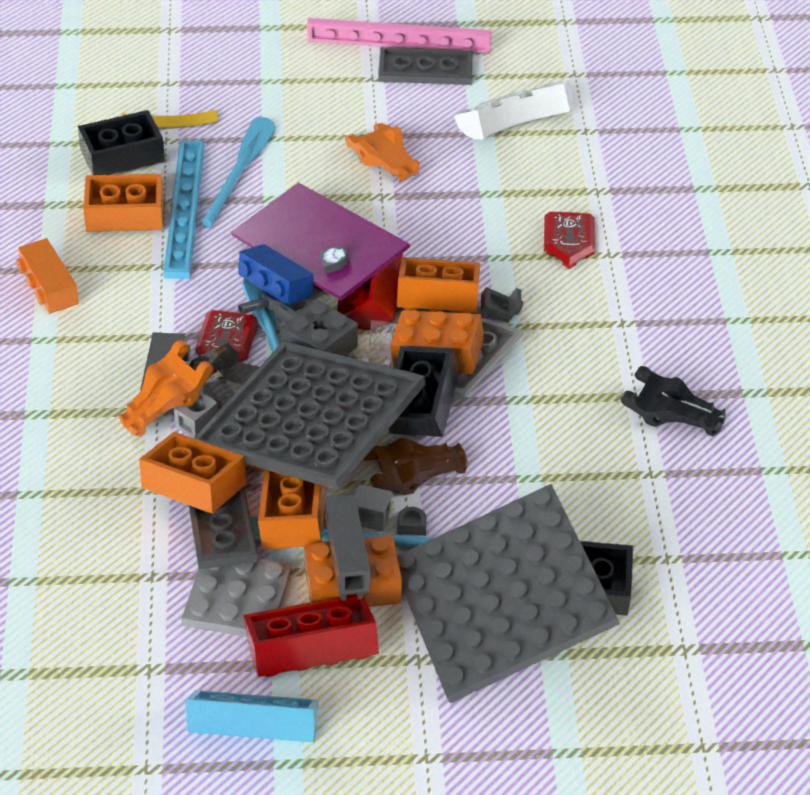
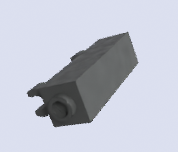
(347, 545)

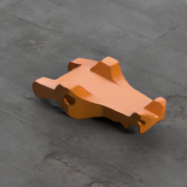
(385, 149)
(165, 386)

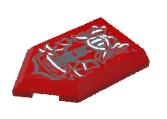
(569, 236)
(230, 328)

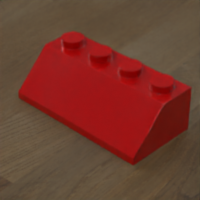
(374, 298)
(311, 635)

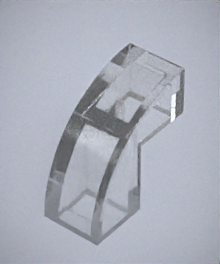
(379, 343)

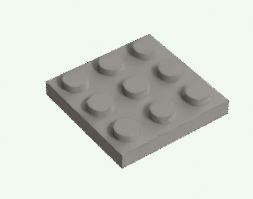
(228, 592)

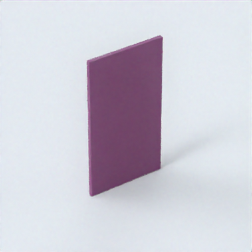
(307, 222)

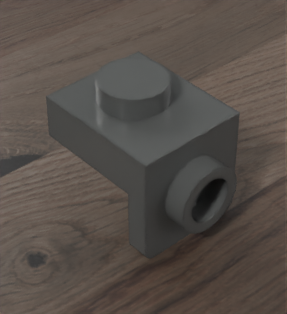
(500, 305)

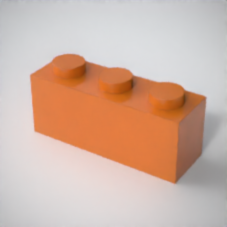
(47, 276)

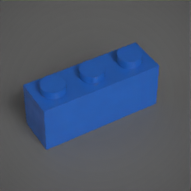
(276, 274)

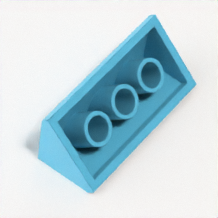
(252, 716)

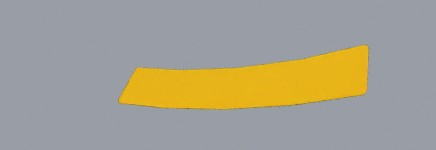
(185, 120)

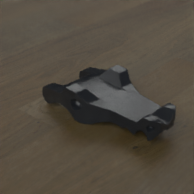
(672, 401)

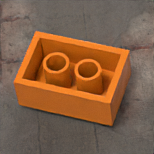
(123, 202)
(438, 285)
(441, 330)
(192, 472)
(290, 511)
(384, 572)

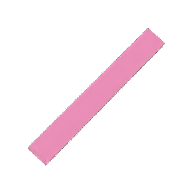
(398, 35)

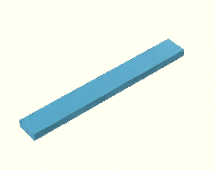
(184, 210)

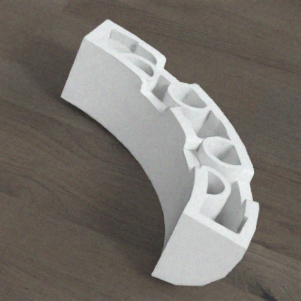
(515, 109)

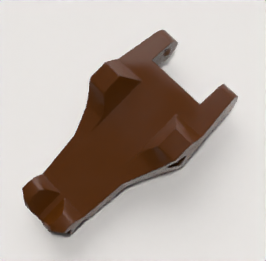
(409, 464)

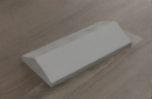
(496, 343)

